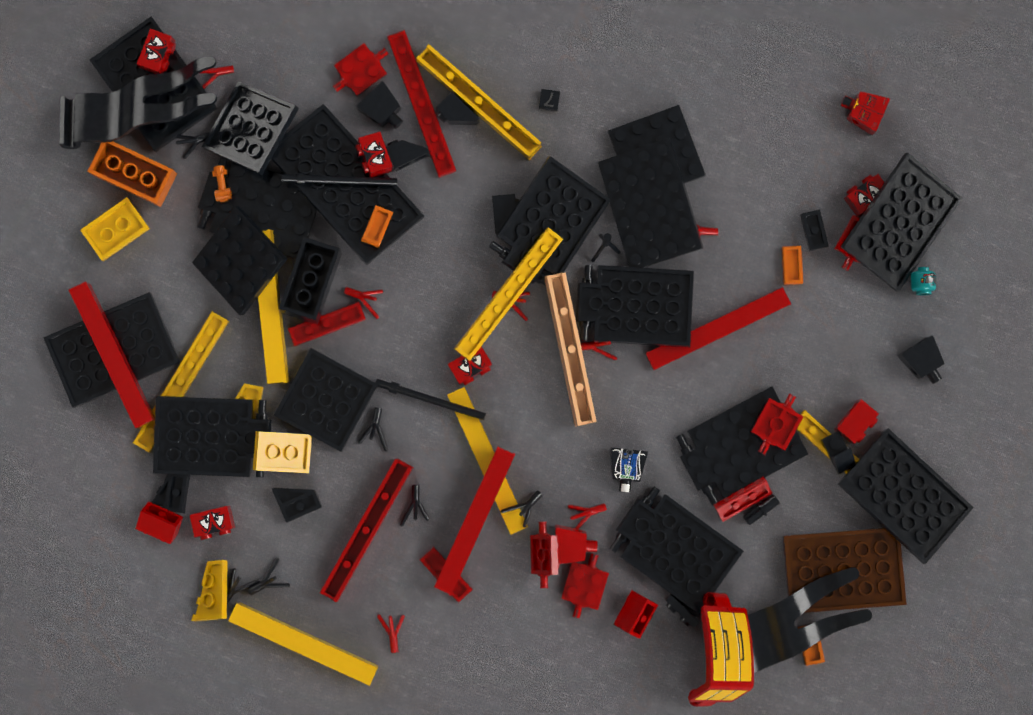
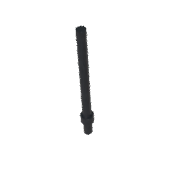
(301, 179)
(395, 388)

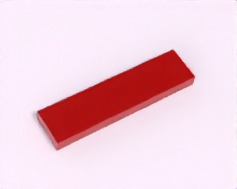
(327, 324)

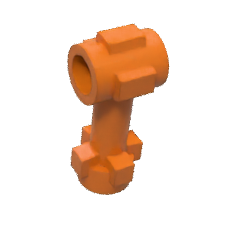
(223, 194)

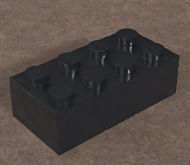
(310, 280)

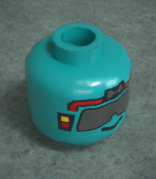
(923, 281)

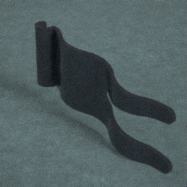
(117, 113)
(774, 628)

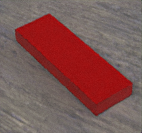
(743, 499)
(434, 563)

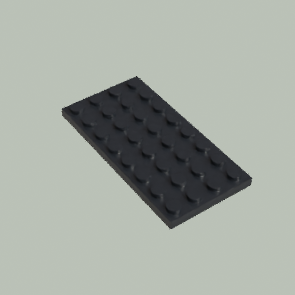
(326, 148)

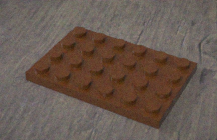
(869, 550)

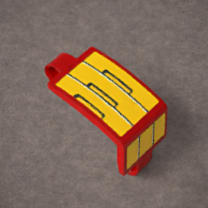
(726, 652)

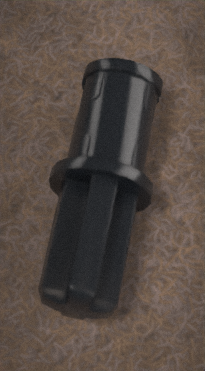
(761, 509)

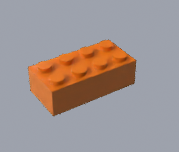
(132, 172)

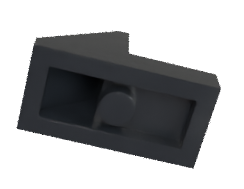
(838, 452)

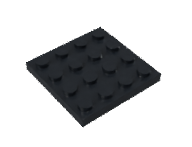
(250, 127)
(657, 127)
(239, 260)
(326, 400)

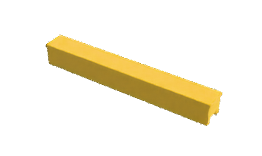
(479, 102)
(273, 329)
(303, 643)

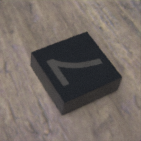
(549, 100)

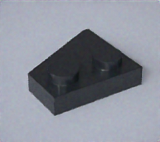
(173, 493)
(296, 502)

